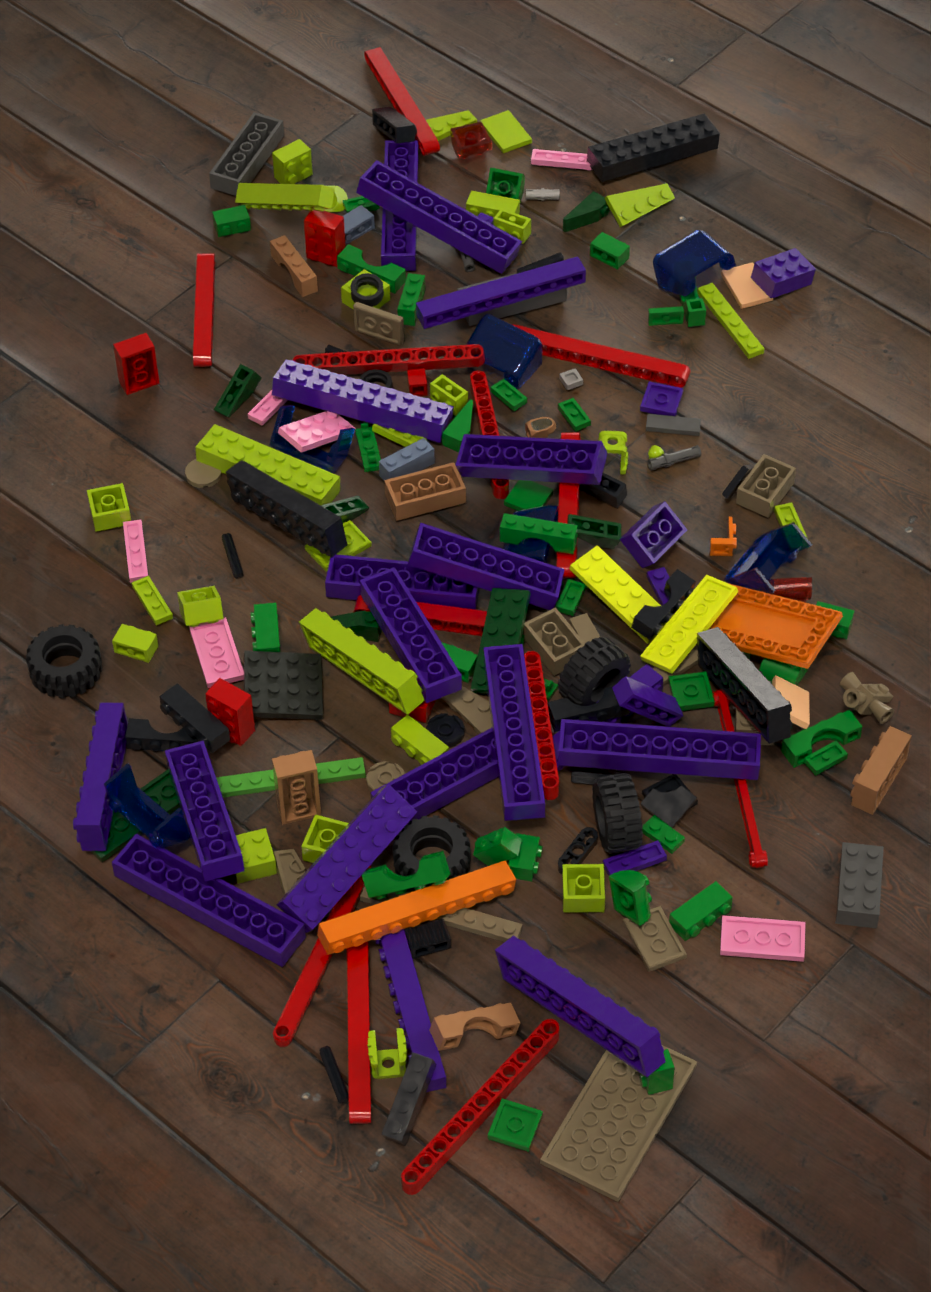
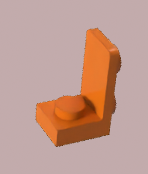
(724, 546)

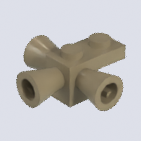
(867, 697)

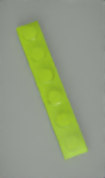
(730, 320)

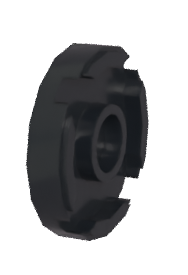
(447, 728)

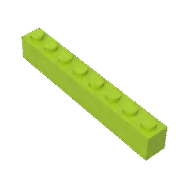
(285, 196)

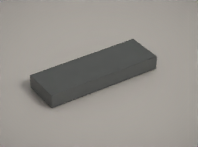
(673, 424)

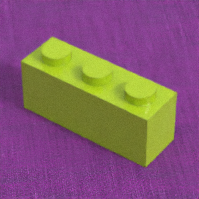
(490, 204)
(417, 740)

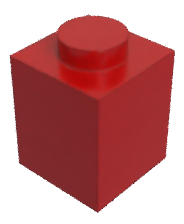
(417, 382)

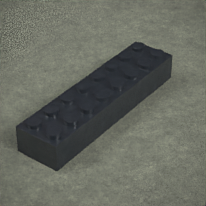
(653, 147)
(286, 508)
(744, 685)

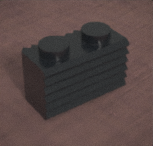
(428, 938)

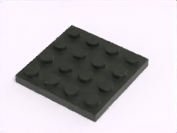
(284, 684)

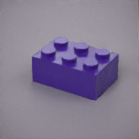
(783, 273)
(653, 534)

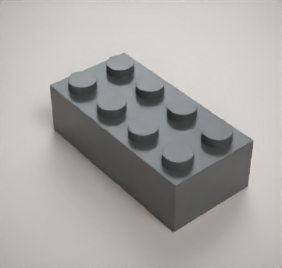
(859, 885)

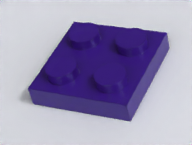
(661, 399)

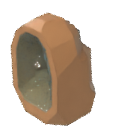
(540, 427)

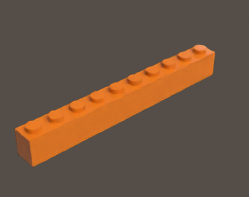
(416, 907)

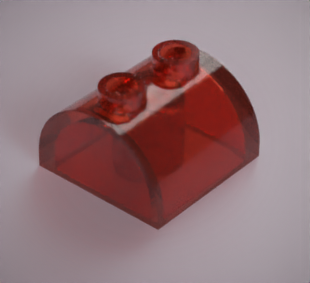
(470, 140)
(793, 588)

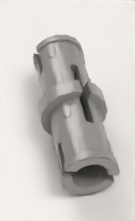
(542, 194)

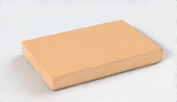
(743, 287)
(798, 698)

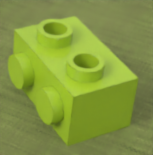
(513, 224)
(448, 392)

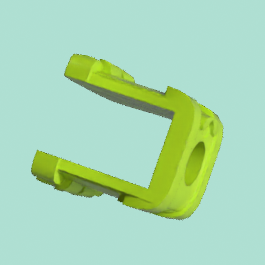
(620, 447)
(398, 1056)

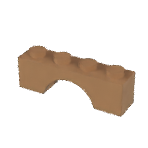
(303, 277)
(497, 1020)

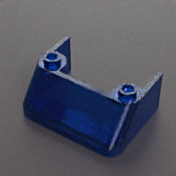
(324, 460)
(766, 556)
(143, 812)

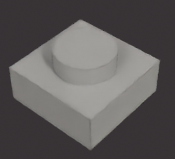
(571, 379)

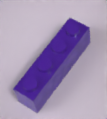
(647, 701)

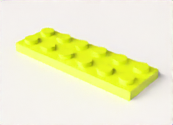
(613, 586)
(693, 616)

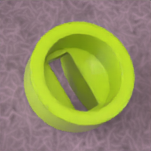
(655, 451)

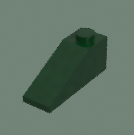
(589, 211)
(238, 390)
(347, 508)
(596, 531)
(361, 623)

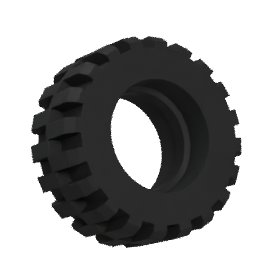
(591, 670)
(68, 679)
(617, 813)
(431, 833)

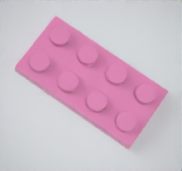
(314, 430)
(217, 652)
(762, 938)

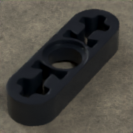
(579, 842)

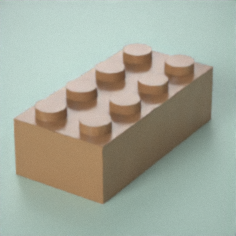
(425, 491)
(880, 770)
(296, 786)

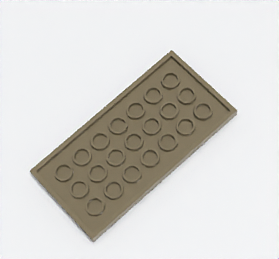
(613, 1125)

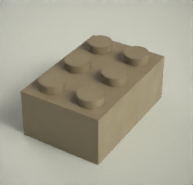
(765, 485)
(552, 639)

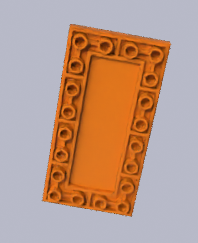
(777, 626)

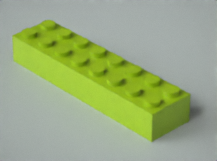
(225, 448)
(362, 661)

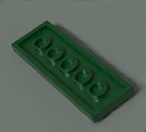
(502, 627)
(122, 830)

